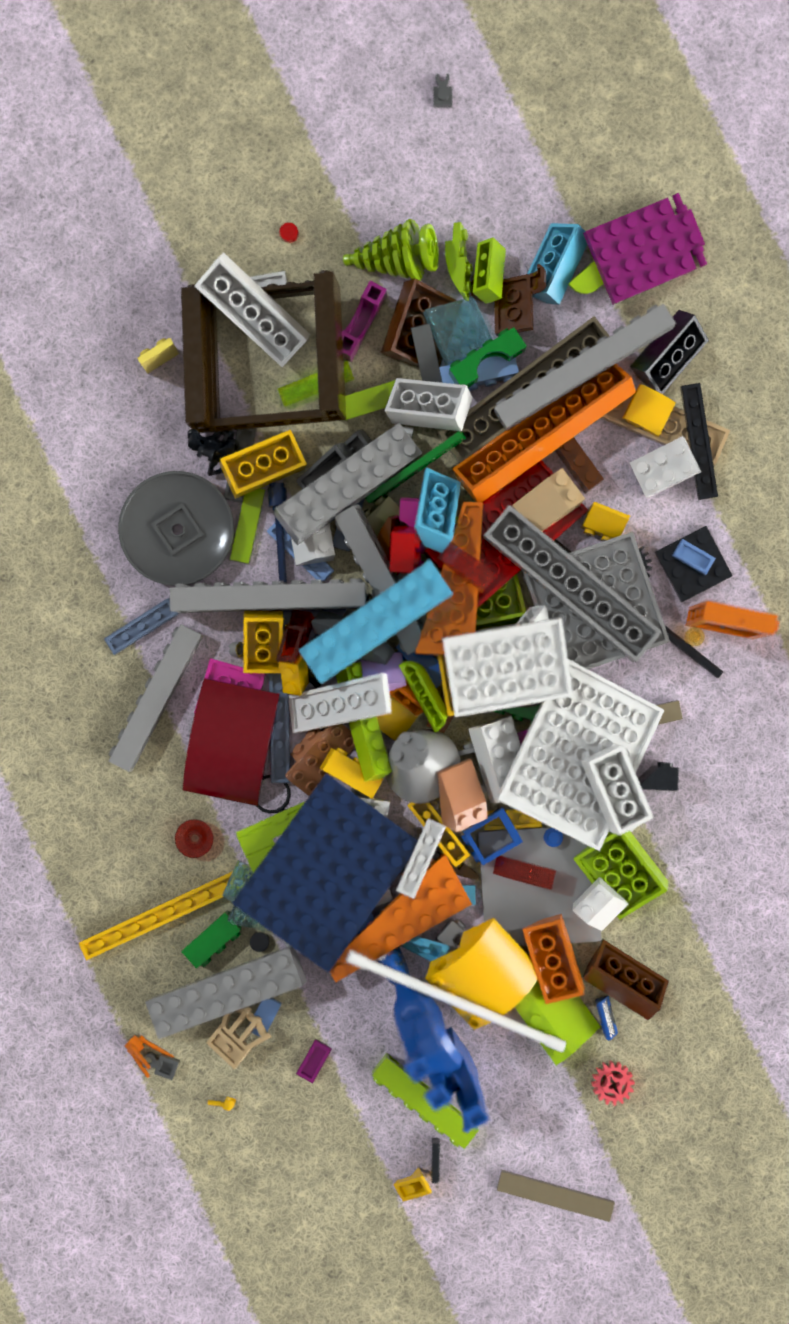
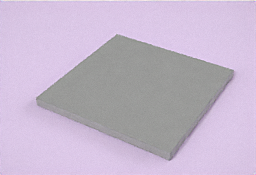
(522, 904)

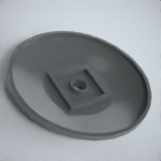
(148, 526)

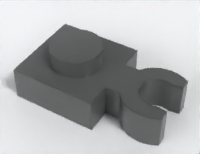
(443, 94)
(165, 1065)

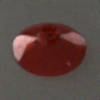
(184, 840)

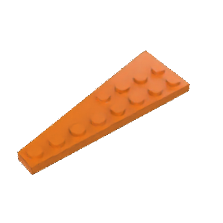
(458, 612)
(405, 918)

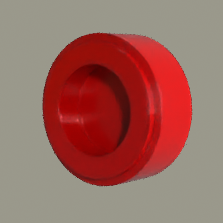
(289, 232)

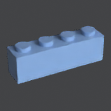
(489, 372)

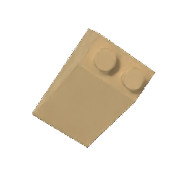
(550, 500)

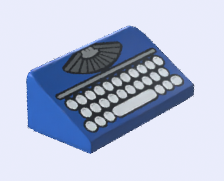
(606, 1017)

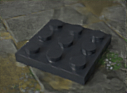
(685, 579)

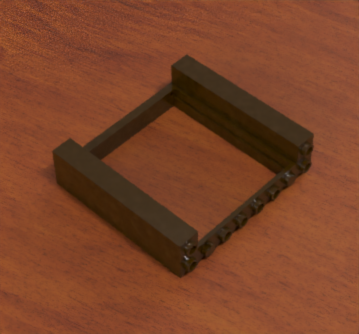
(202, 368)

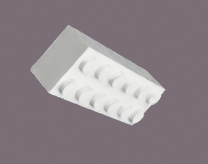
(252, 309)

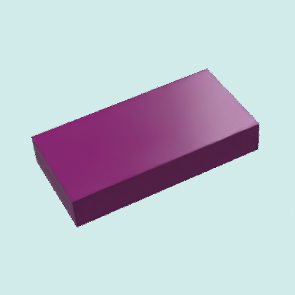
(313, 1061)

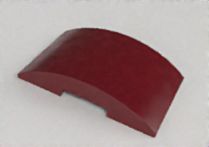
(230, 741)

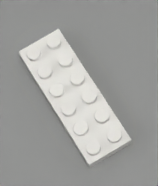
(340, 703)

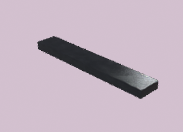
(699, 440)

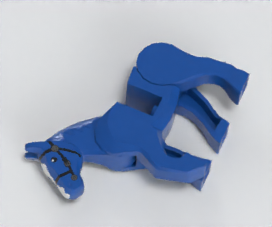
(435, 1050)

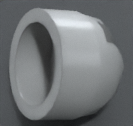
(233, 649)

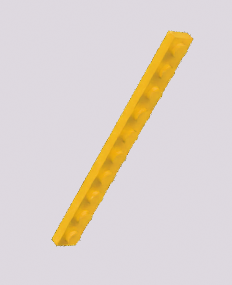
(154, 917)

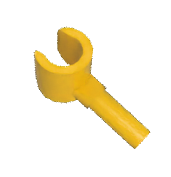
(227, 1105)

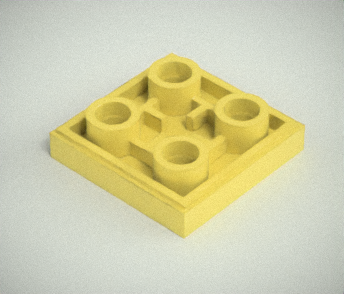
(158, 355)

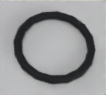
(283, 806)

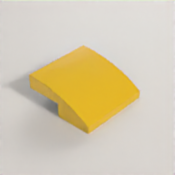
(649, 410)
(397, 721)

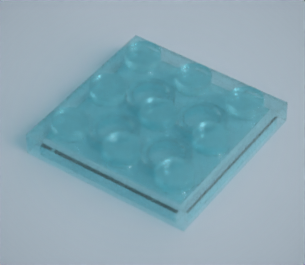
(457, 328)

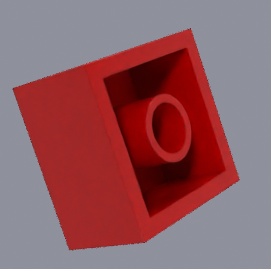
(404, 549)

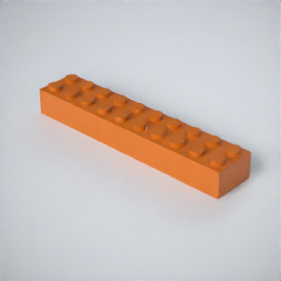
(542, 433)

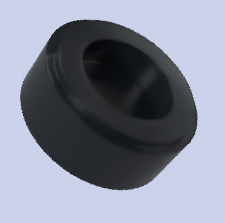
(259, 941)

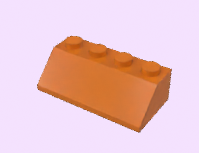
(554, 959)

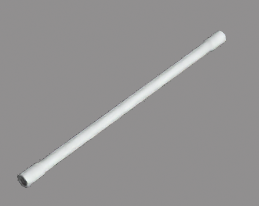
(547, 1039)

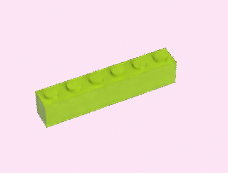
(367, 736)
(446, 1120)

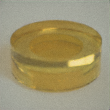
(694, 636)

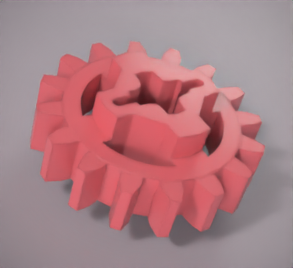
(606, 1087)

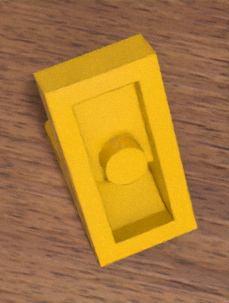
(412, 1186)

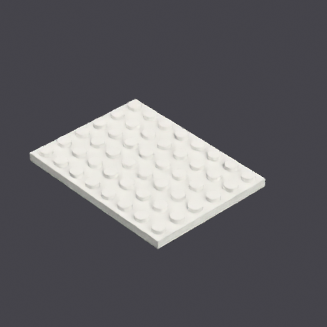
(548, 770)

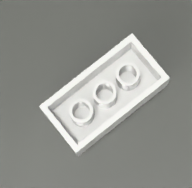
(429, 404)
(496, 749)
(617, 789)

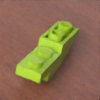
(457, 262)

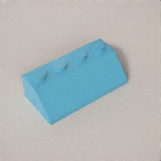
(559, 256)
(437, 510)

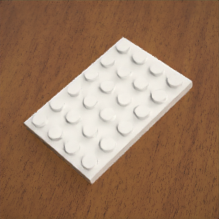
(507, 667)

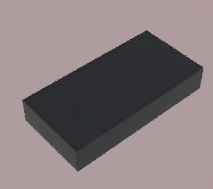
(435, 1161)

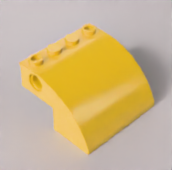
(484, 971)

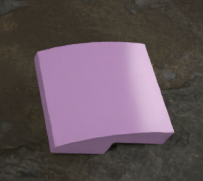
(394, 674)

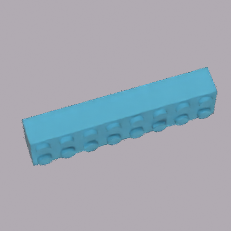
(376, 622)

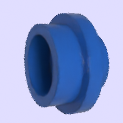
(553, 837)

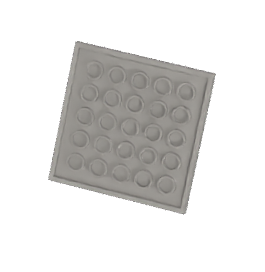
(623, 571)

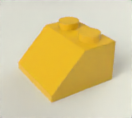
(604, 521)

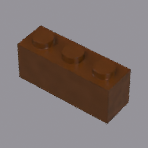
(579, 465)

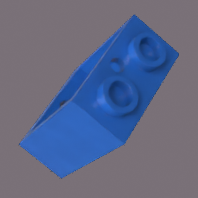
(509, 827)

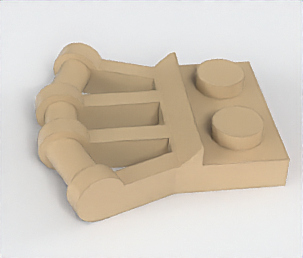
(229, 1044)

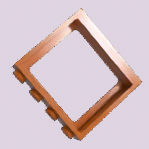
(736, 620)

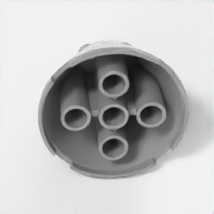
(416, 762)

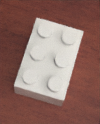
(665, 467)

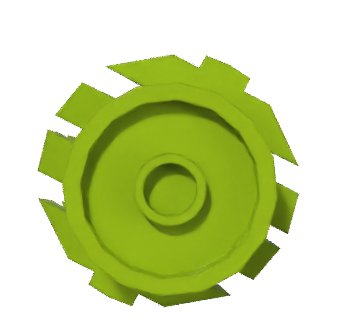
(399, 252)

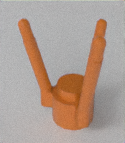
(134, 1047)

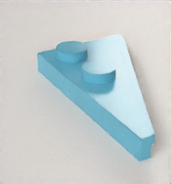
(426, 948)

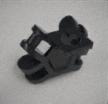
(212, 447)

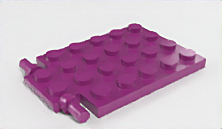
(646, 248)

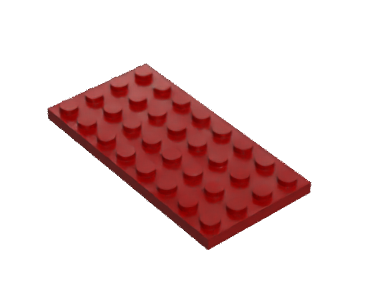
(492, 510)

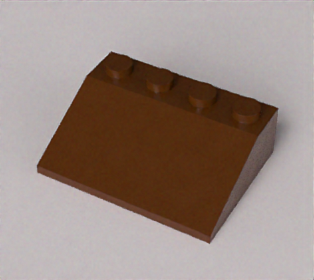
(408, 313)

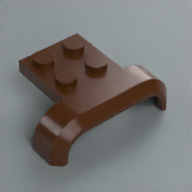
(516, 304)

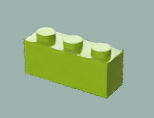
(489, 270)

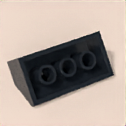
(670, 353)

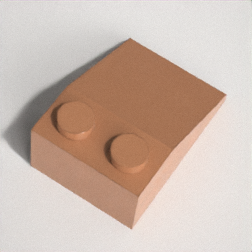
(461, 796)

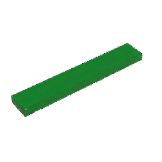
(417, 466)

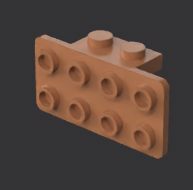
(312, 752)

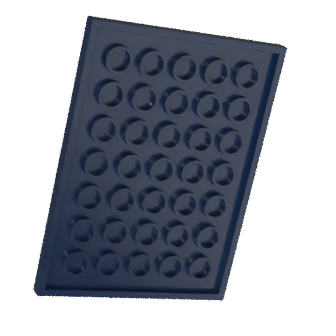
(326, 873)

